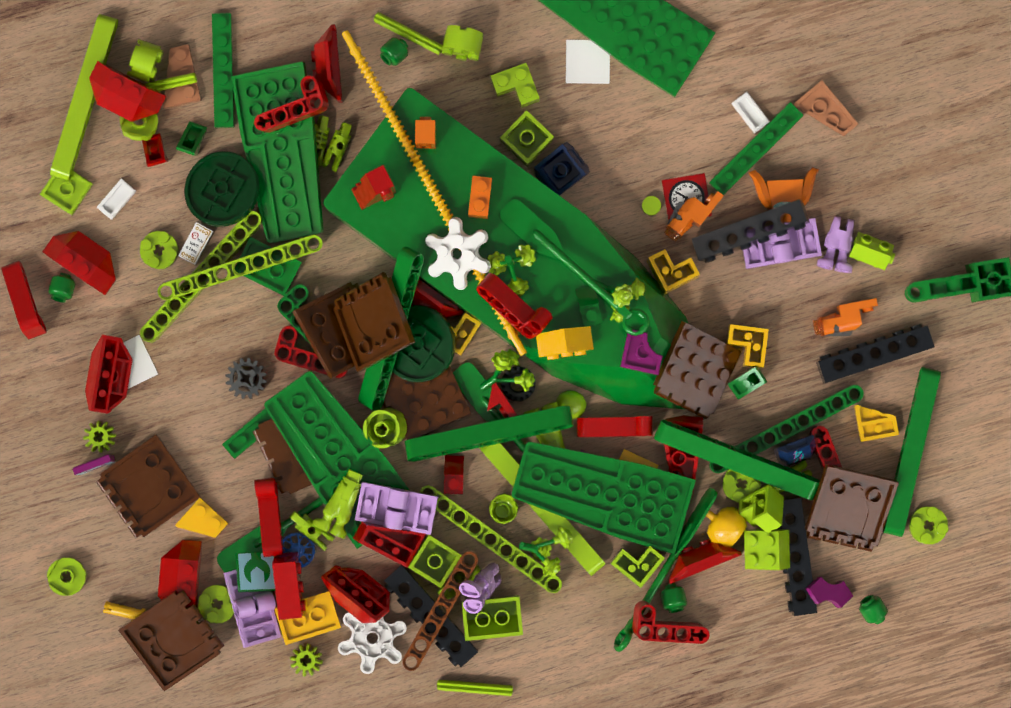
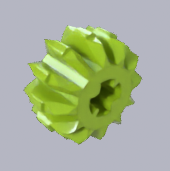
(93, 435)
(310, 665)

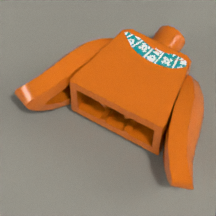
(781, 192)

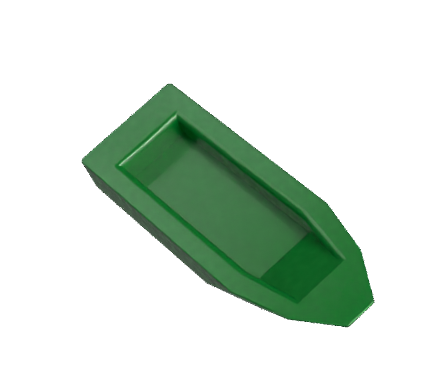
(552, 285)

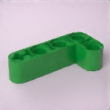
(296, 303)

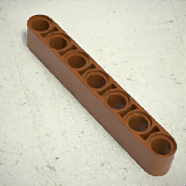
(432, 617)

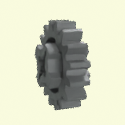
(253, 373)

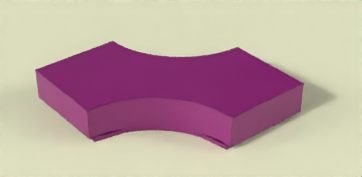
(835, 593)

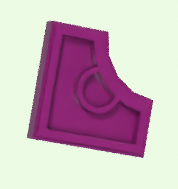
(639, 355)

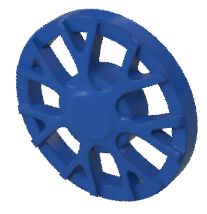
(300, 548)

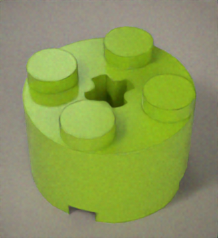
(462, 43)
(144, 61)
(381, 437)

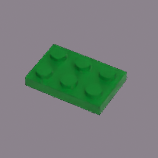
(277, 277)

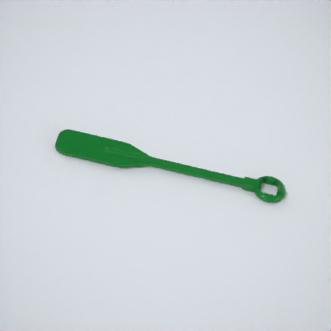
(546, 242)
(469, 381)
(686, 535)
(252, 541)

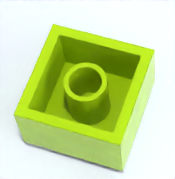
(526, 138)
(767, 550)
(434, 561)

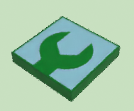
(254, 572)

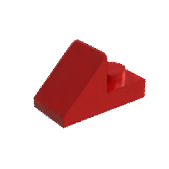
(154, 151)
(497, 398)
(453, 474)

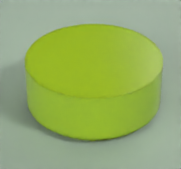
(651, 205)

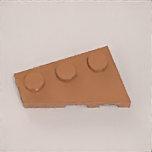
(181, 63)
(827, 109)

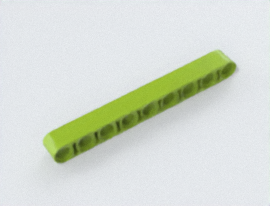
(83, 98)
(218, 253)
(230, 267)
(500, 541)
(579, 547)

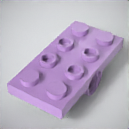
(786, 248)
(396, 508)
(252, 613)

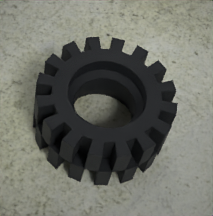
(507, 389)

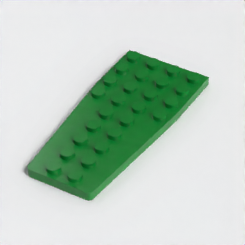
(641, 35)
(283, 158)
(328, 441)
(606, 494)

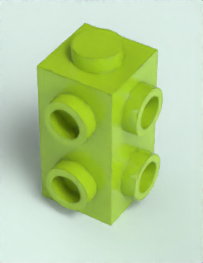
(872, 251)

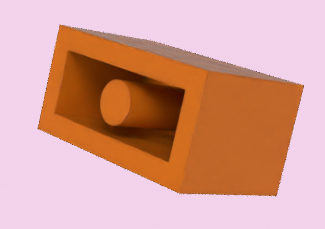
(425, 133)
(480, 197)

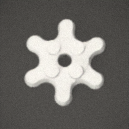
(470, 256)
(372, 651)

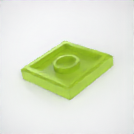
(66, 193)

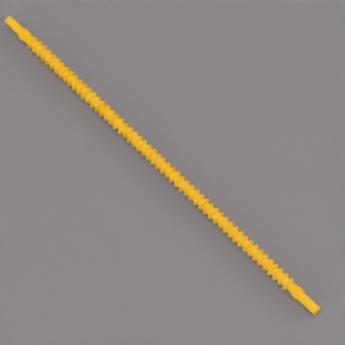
(356, 52)

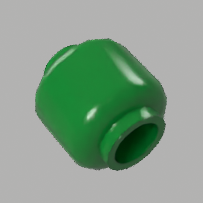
(394, 51)
(61, 287)
(673, 598)
(873, 609)

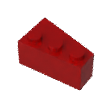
(375, 187)
(392, 543)
(288, 586)

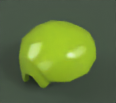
(574, 400)
(503, 508)

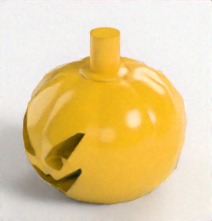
(726, 526)

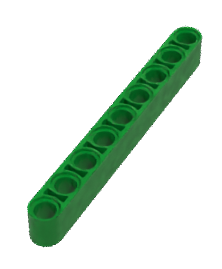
(405, 282)
(795, 427)
(488, 433)
(912, 449)
(737, 459)

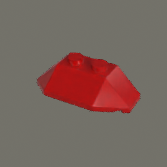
(327, 63)
(124, 94)
(83, 259)
(428, 297)
(108, 374)
(700, 558)
(181, 570)
(358, 593)

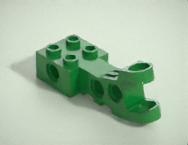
(982, 280)

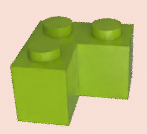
(517, 80)
(763, 508)
(640, 569)

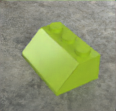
(496, 619)

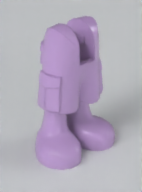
(838, 240)
(481, 588)

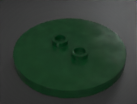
(221, 189)
(432, 347)

